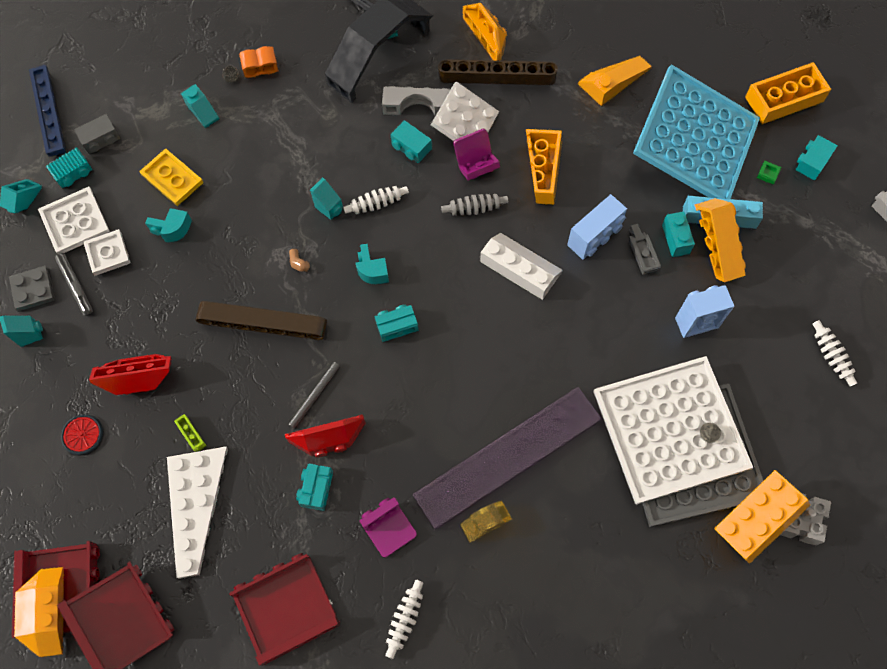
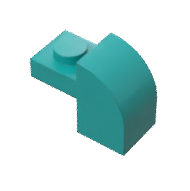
(174, 226)
(371, 270)

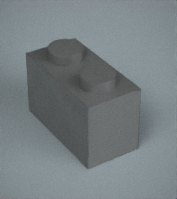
(97, 134)

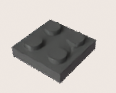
(31, 288)

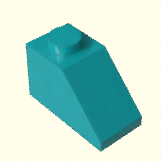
(199, 106)
(19, 195)
(326, 199)
(21, 329)

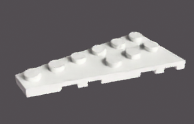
(193, 498)

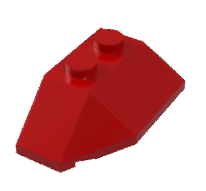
(131, 374)
(327, 437)

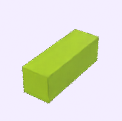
(190, 433)

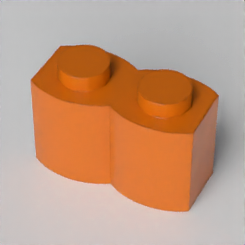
(258, 61)

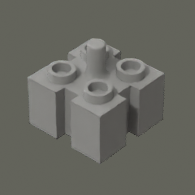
(809, 523)

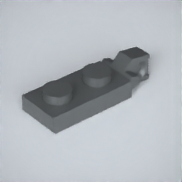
(643, 250)

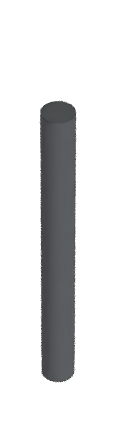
(314, 395)

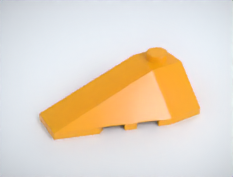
(609, 81)

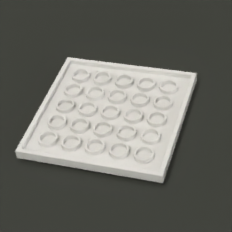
(658, 427)

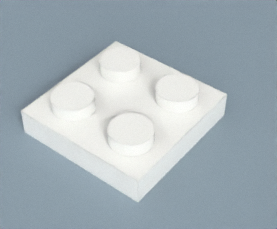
(106, 252)

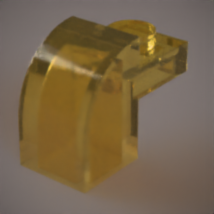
(485, 520)

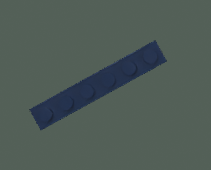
(47, 111)

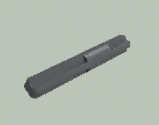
(73, 284)

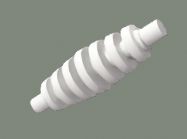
(382, 197)
(830, 346)
(414, 594)

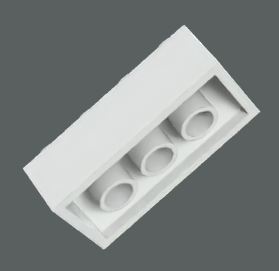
(520, 265)

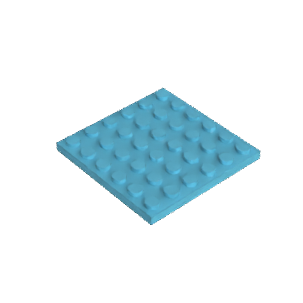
(697, 135)

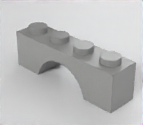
(398, 98)

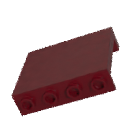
(78, 565)
(284, 608)
(116, 620)

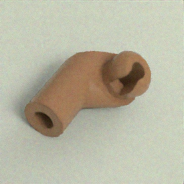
(296, 262)

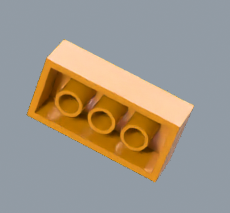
(787, 93)
(762, 516)

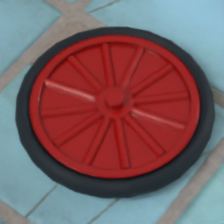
(81, 434)

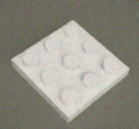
(463, 113)
(73, 220)

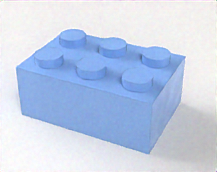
(597, 227)
(704, 311)

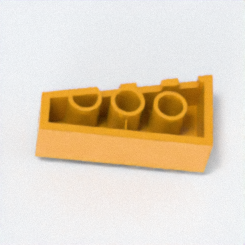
(544, 156)
(722, 238)

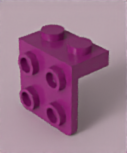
(475, 154)
(388, 527)

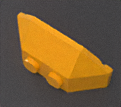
(486, 29)
(37, 615)

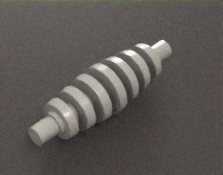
(474, 204)

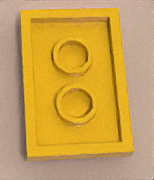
(171, 177)

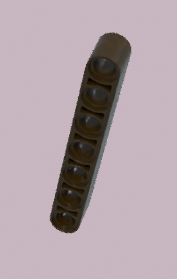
(508, 72)
(261, 320)

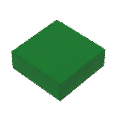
(769, 172)

